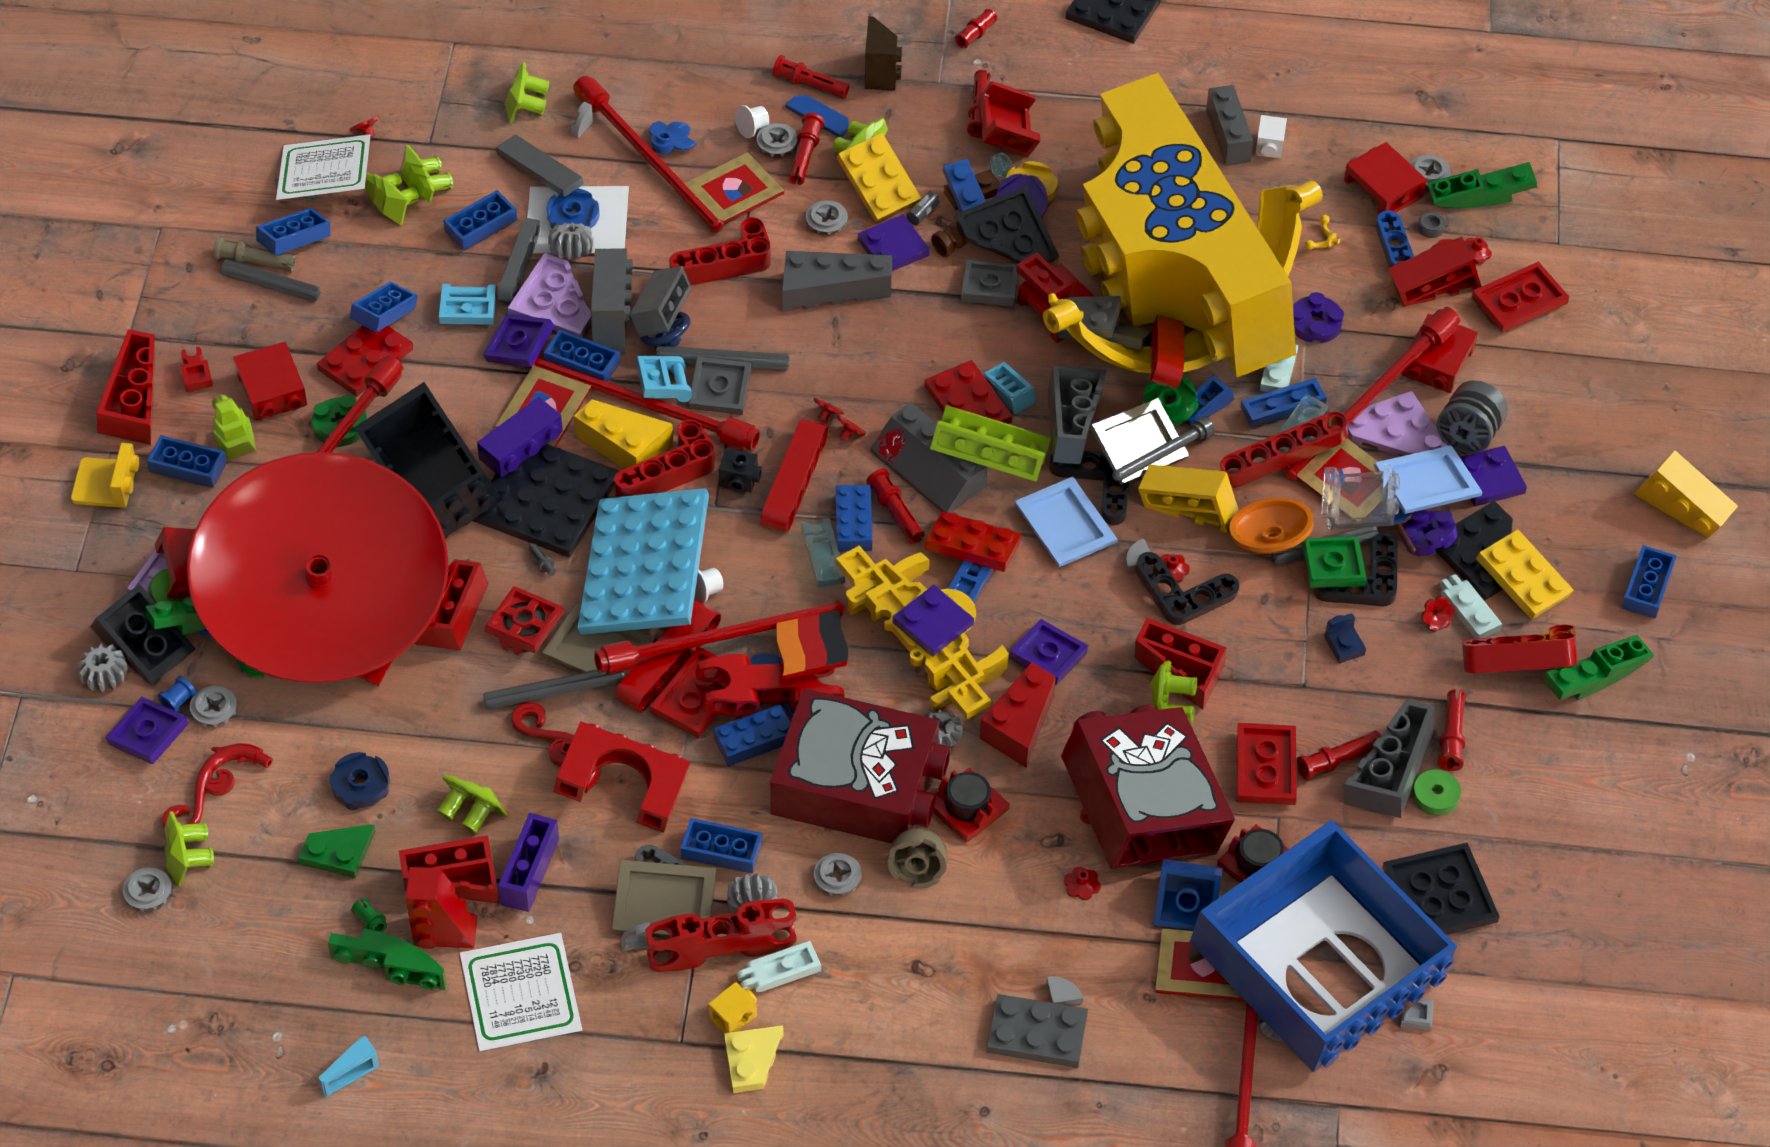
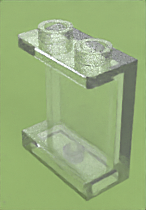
(1359, 498)

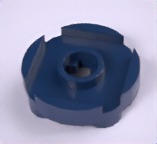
(359, 795)

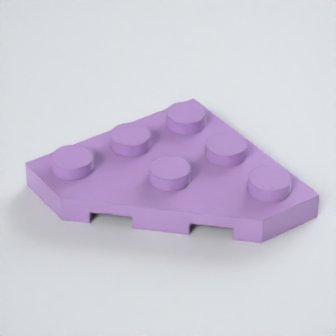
(553, 295)
(1396, 427)

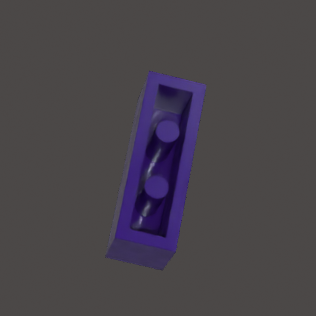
(520, 437)
(528, 862)

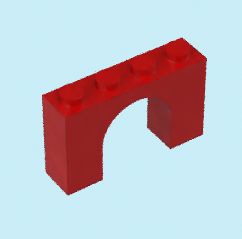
(597, 747)

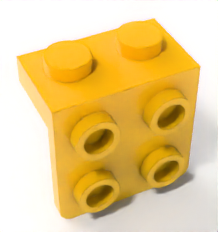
(106, 480)

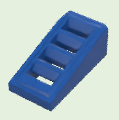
(1224, 397)

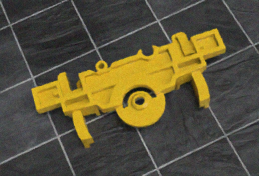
(890, 588)

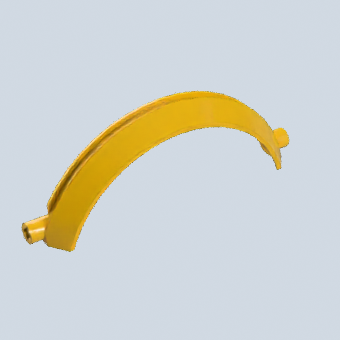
(1279, 227)

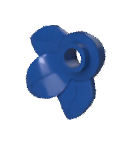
(669, 137)

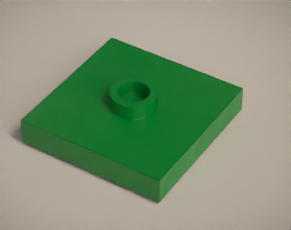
(1334, 562)

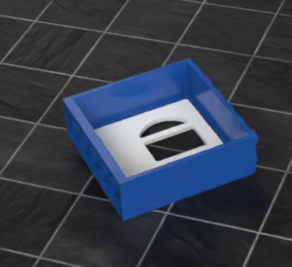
(1296, 903)

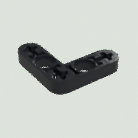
(1101, 472)
(1371, 592)
(1177, 597)

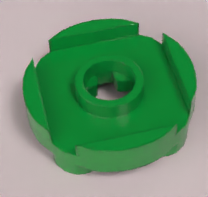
(1184, 404)
(331, 410)

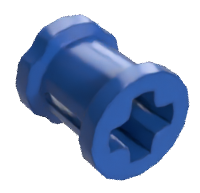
(177, 694)

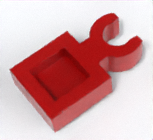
(195, 371)

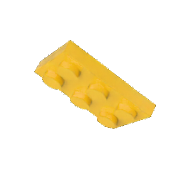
(878, 177)
(1524, 574)

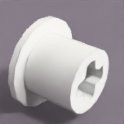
(751, 120)
(708, 583)

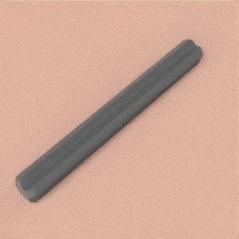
(757, 359)
(550, 688)

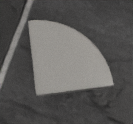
(584, 120)
(1134, 552)
(635, 938)
(1063, 991)
(1419, 1016)

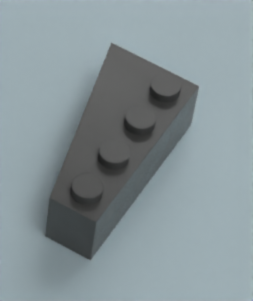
(834, 277)
(611, 297)
(1072, 408)
(1390, 769)

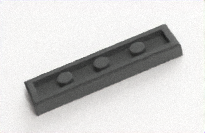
(540, 165)

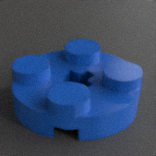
(580, 199)

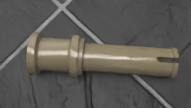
(242, 253)

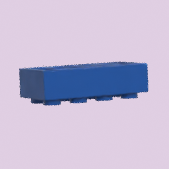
(480, 220)
(293, 231)
(383, 306)
(582, 355)
(186, 461)
(853, 517)
(1649, 581)
(752, 735)
(721, 845)

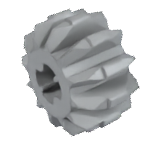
(570, 241)
(102, 667)
(750, 889)

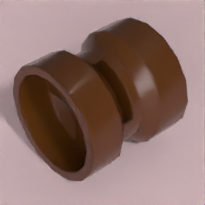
(947, 240)

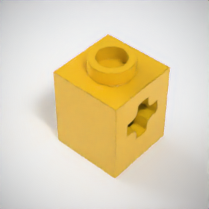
(733, 1009)

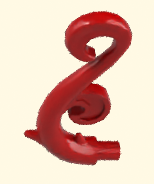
(561, 739)
(225, 782)

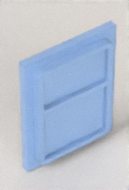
(1431, 479)
(1066, 521)

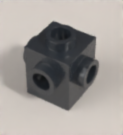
(739, 470)

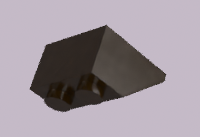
(881, 57)

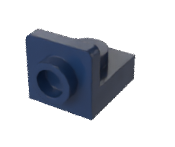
(1343, 638)

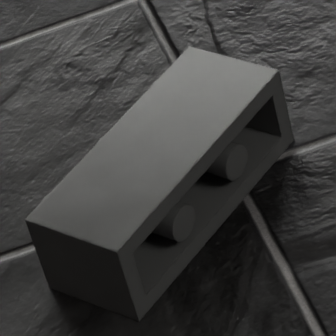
(1229, 125)
(660, 301)

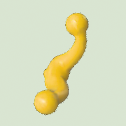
(1331, 237)

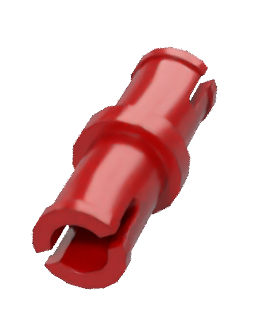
(976, 28)

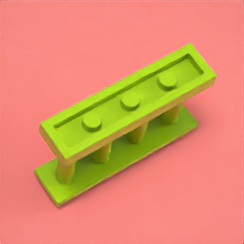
(990, 443)

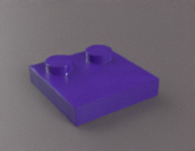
(894, 238)
(518, 340)
(1495, 475)
(933, 620)
(1049, 649)
(147, 730)

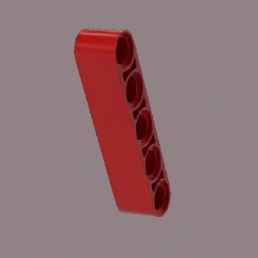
(1167, 351)
(1291, 438)
(794, 475)
(655, 672)

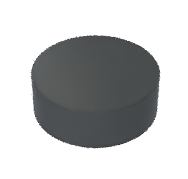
(1431, 225)

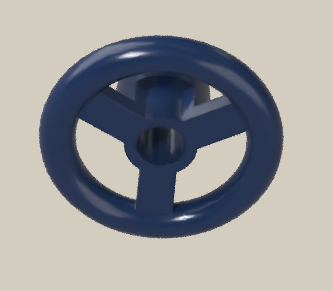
(673, 336)

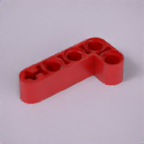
(727, 259)
(673, 468)
(1521, 652)

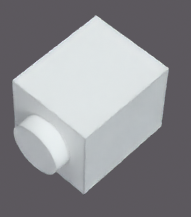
(1271, 136)

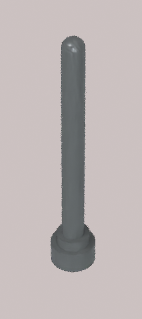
(1200, 431)

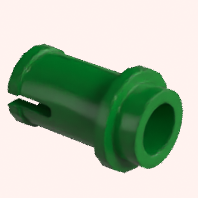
(369, 916)

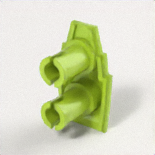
(519, 100)
(860, 133)
(416, 174)
(387, 197)
(232, 428)
(1165, 682)
(483, 797)
(176, 853)

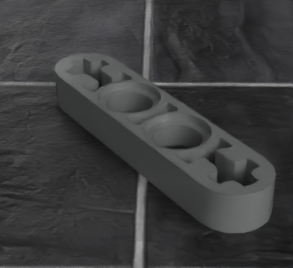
(519, 260)

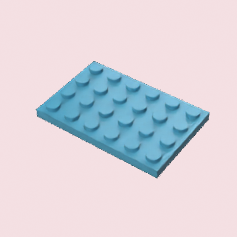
(644, 561)

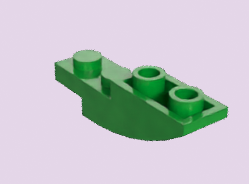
(1478, 190)
(175, 613)
(1599, 670)
(399, 958)

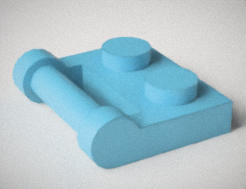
(467, 305)
(656, 381)

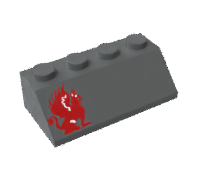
(935, 475)

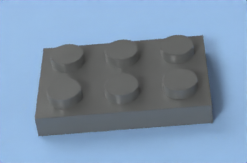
(1037, 1030)

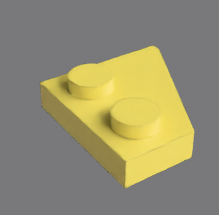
(751, 1056)

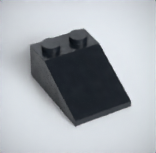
(145, 649)

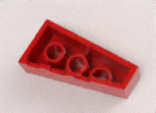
(128, 397)

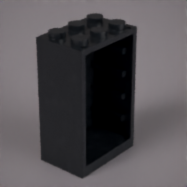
(427, 451)

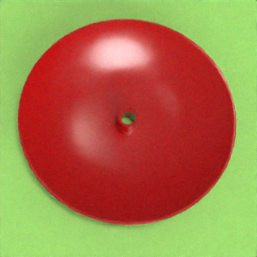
(309, 513)

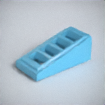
(1011, 389)
(349, 1067)

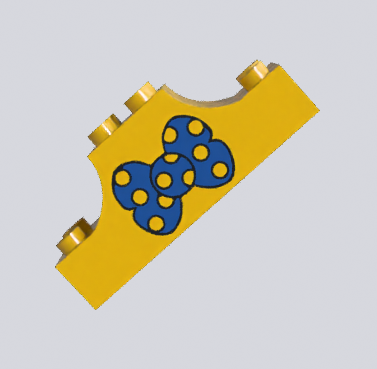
(1178, 235)

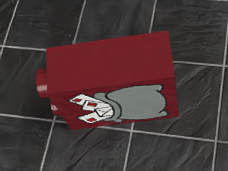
(857, 767)
(1146, 786)

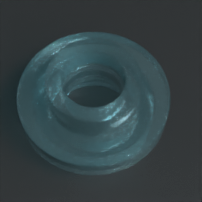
(1000, 164)

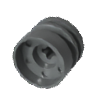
(1472, 417)

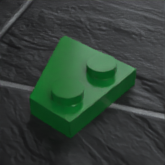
(338, 849)

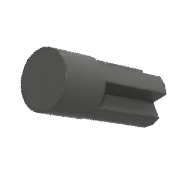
(923, 208)

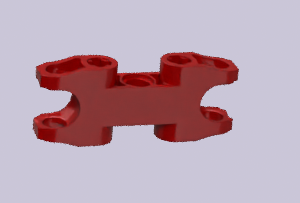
(750, 685)
(745, 931)

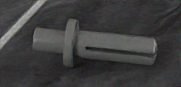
(545, 563)

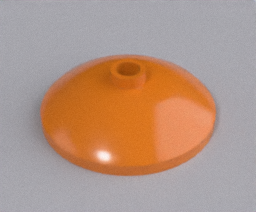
(1271, 525)

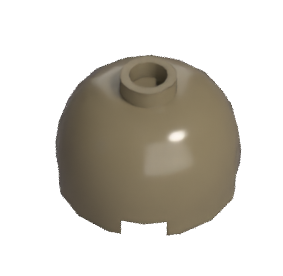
(918, 857)

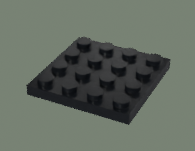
(550, 499)

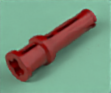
(800, 74)
(981, 81)
(808, 139)
(890, 497)
(1452, 740)
(1328, 759)

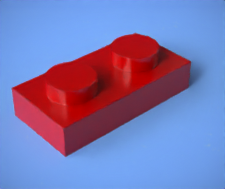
(1043, 276)

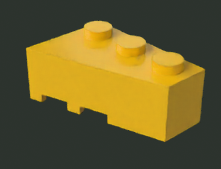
(622, 434)
(1190, 492)
(1686, 495)

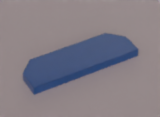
(834, 121)

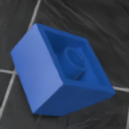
(1185, 892)

